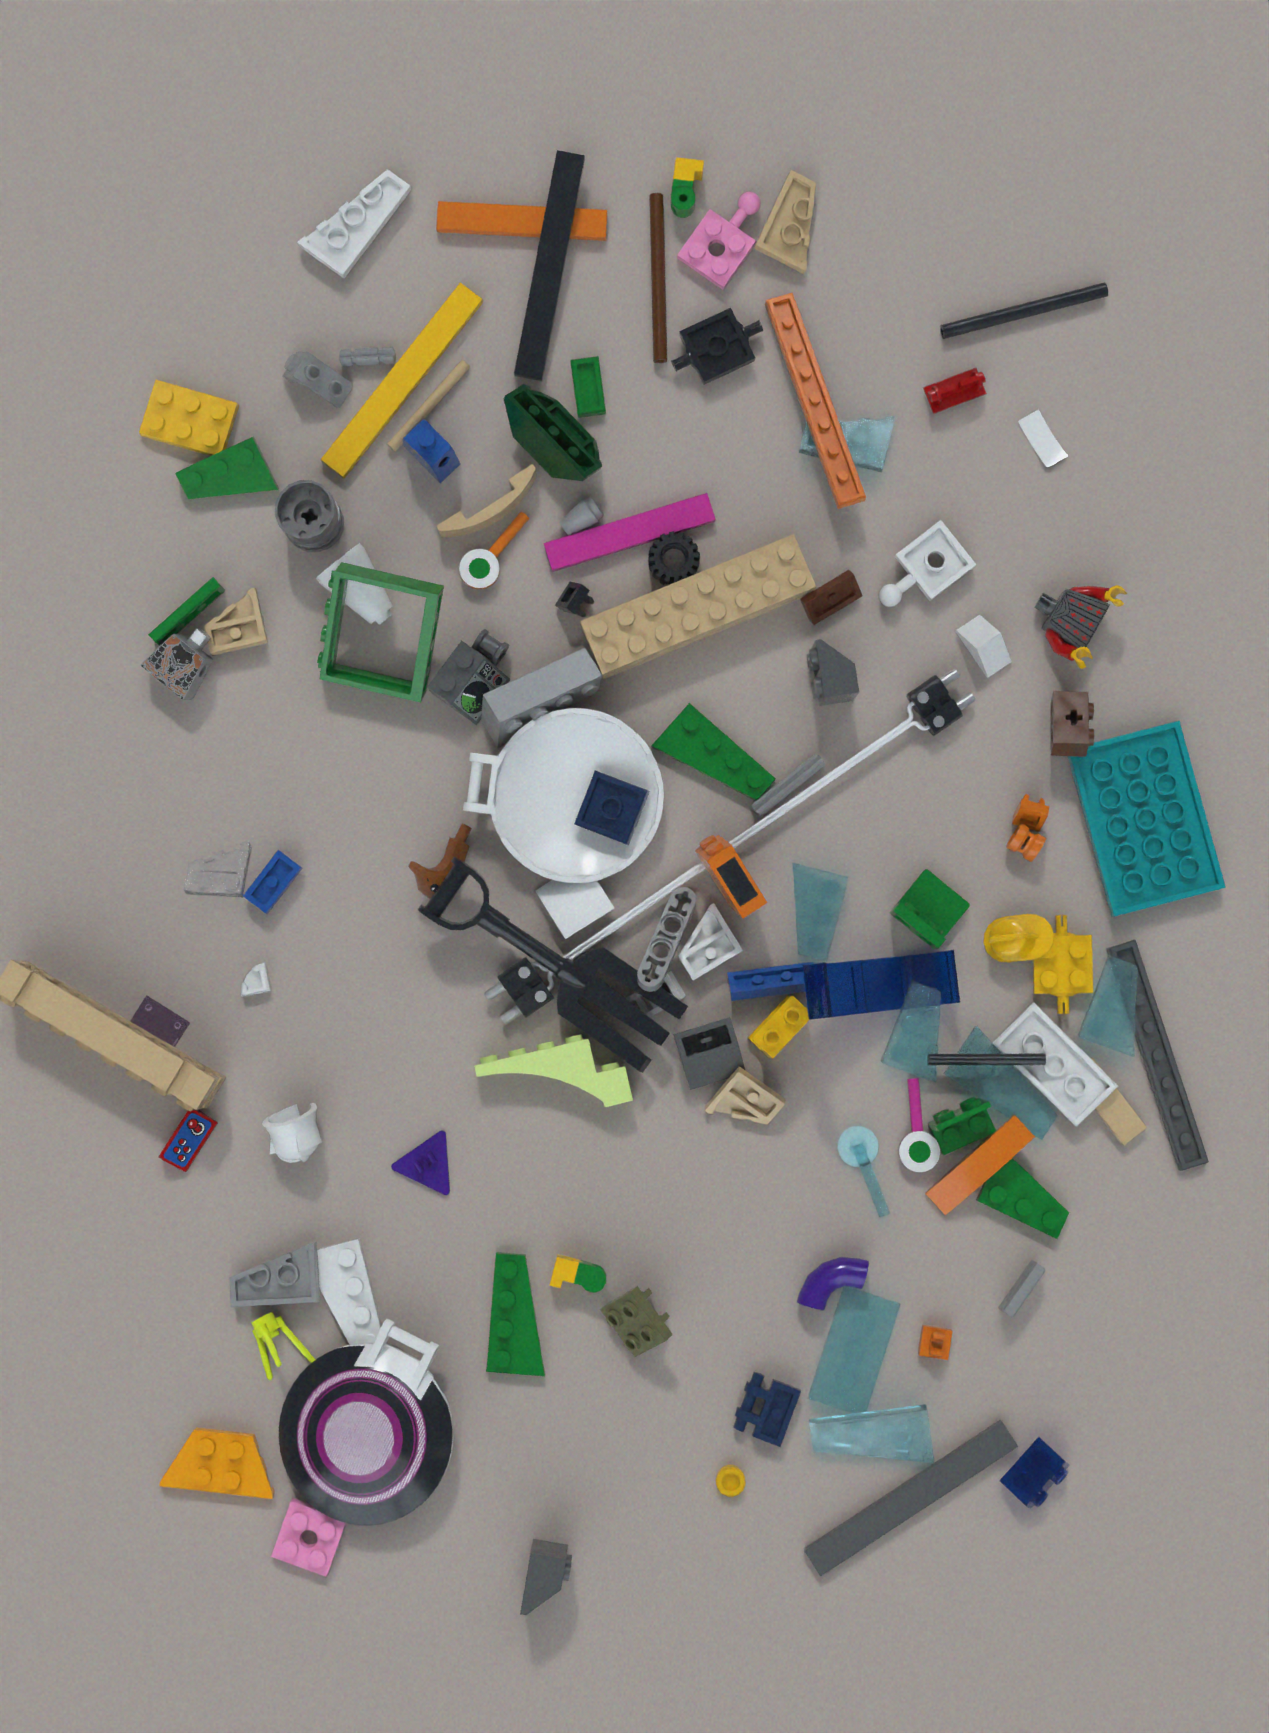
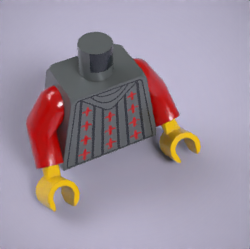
(1076, 618)

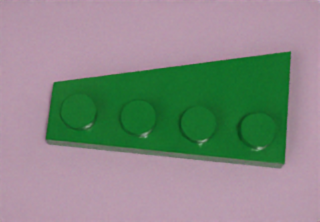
(706, 748)
(513, 1327)

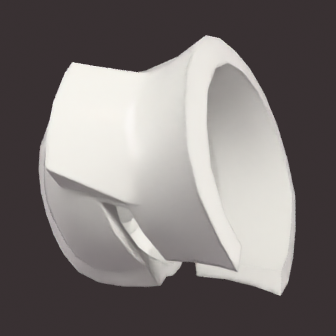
(293, 1135)

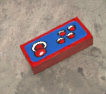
(188, 1139)

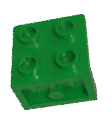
(930, 909)
(963, 1125)

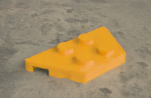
(220, 1464)

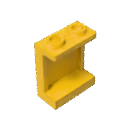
(779, 1026)

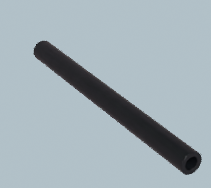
(1024, 310)

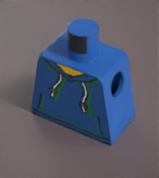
(430, 449)

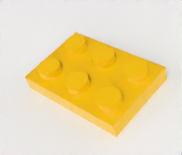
(188, 418)

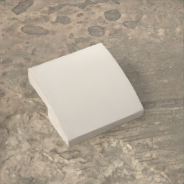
(574, 904)

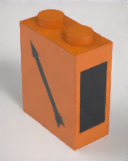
(730, 875)

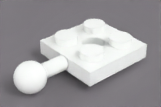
(915, 562)

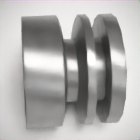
(302, 502)

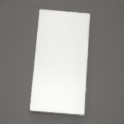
(1070, 1075)

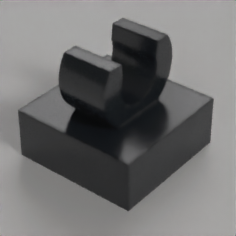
(573, 598)

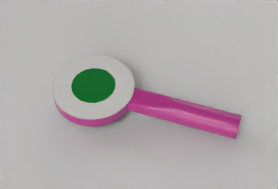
(918, 1149)

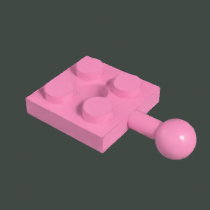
(718, 230)
(293, 1549)

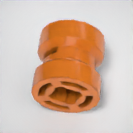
(1031, 846)

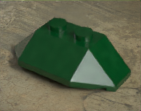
(551, 435)

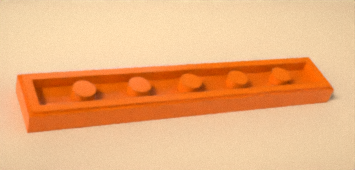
(514, 220)

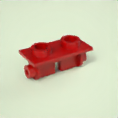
(955, 390)

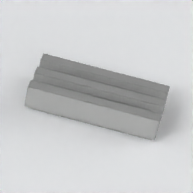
(1022, 1288)

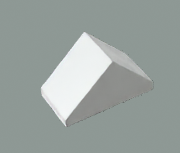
(985, 645)

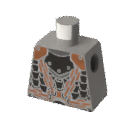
(180, 663)

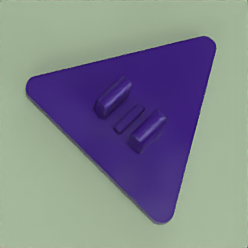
(427, 1164)

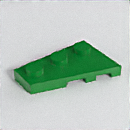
(229, 472)
(1024, 1199)

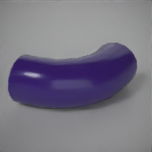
(831, 1276)

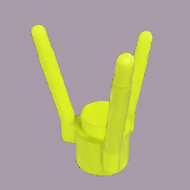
(267, 1328)

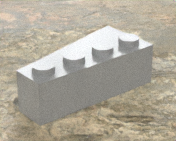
(539, 693)

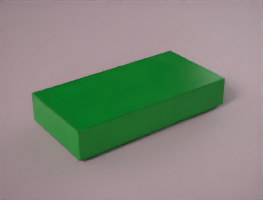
(588, 387)

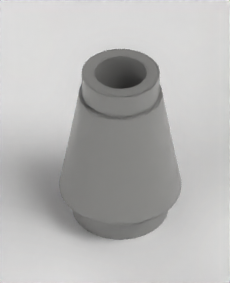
(581, 516)

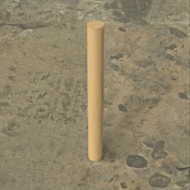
(429, 404)

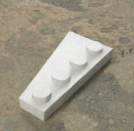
(351, 230)
(349, 1291)

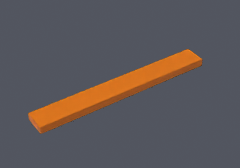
(815, 400)

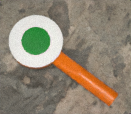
(480, 566)

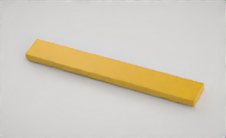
(402, 380)

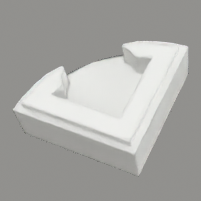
(256, 981)

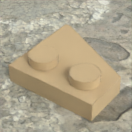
(238, 626)
(746, 1099)

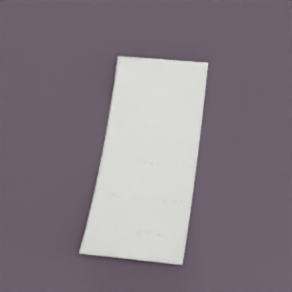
(1042, 438)

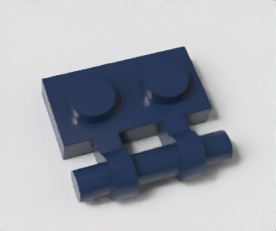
(775, 1412)

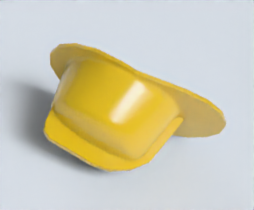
(1018, 938)

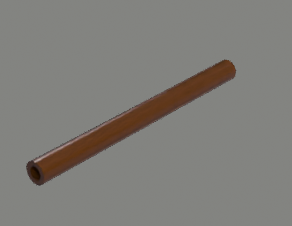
(658, 283)

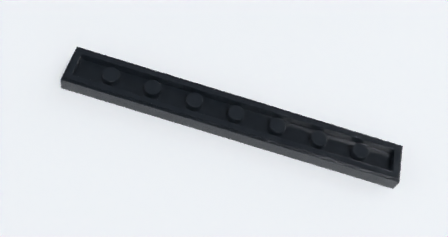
(549, 265)

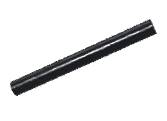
(987, 1059)

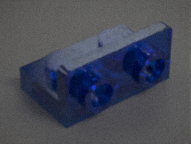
(1035, 1474)

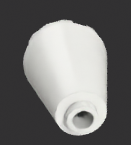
(365, 599)

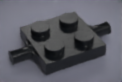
(717, 346)

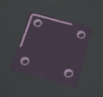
(160, 1021)

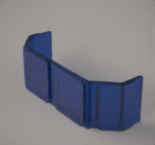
(876, 983)

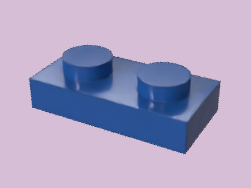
(272, 882)

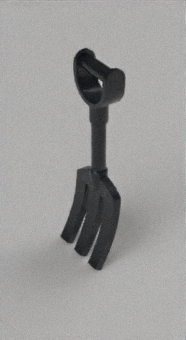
(575, 977)

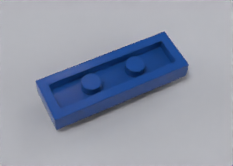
(766, 981)

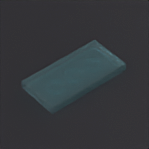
(854, 1350)

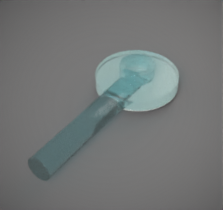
(858, 1149)

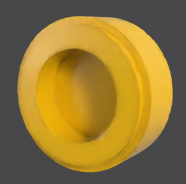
(730, 1480)

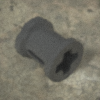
(490, 647)

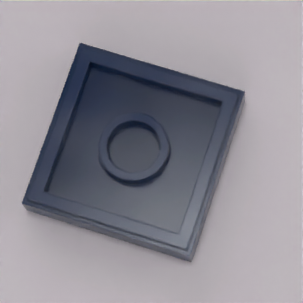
(611, 807)

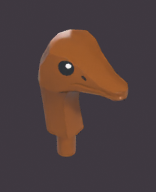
(430, 878)

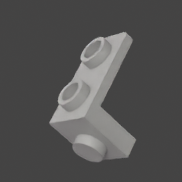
(317, 377)

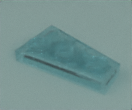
(865, 438)
(818, 907)
(1112, 1008)
(915, 1032)

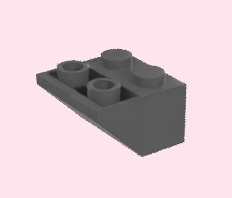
(834, 675)
(709, 1052)

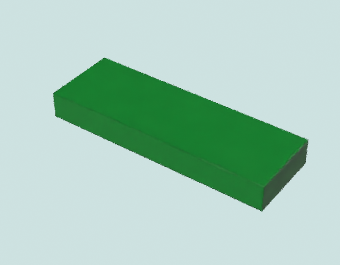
(187, 611)

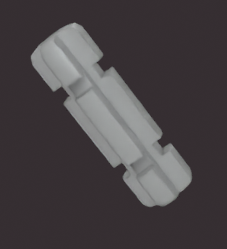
(367, 356)

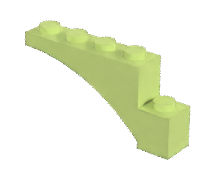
(568, 1063)

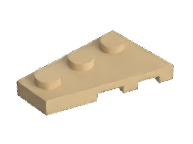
(788, 224)

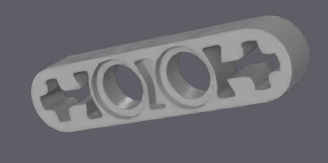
(666, 938)

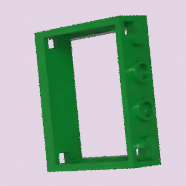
(368, 680)

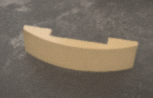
(459, 526)

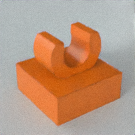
(1031, 813)
(935, 1342)

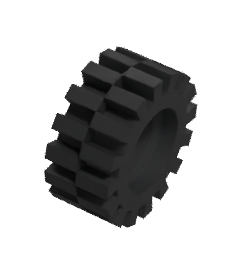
(678, 542)

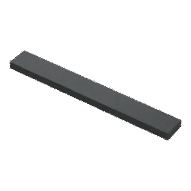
(1162, 1067)
(910, 1497)

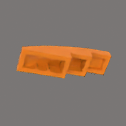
(979, 1165)

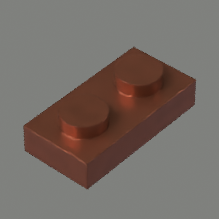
(831, 597)

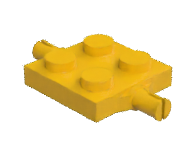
(1066, 967)

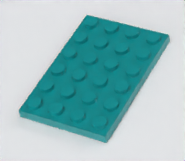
(1146, 819)

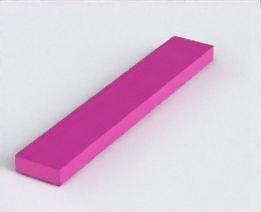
(629, 532)

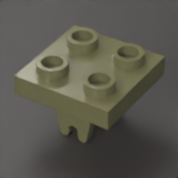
(637, 1321)

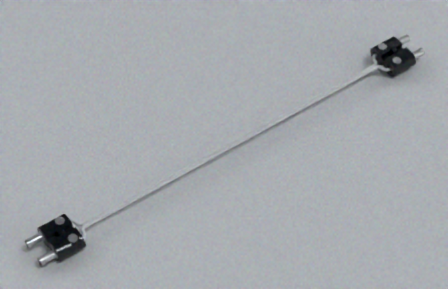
(936, 713)

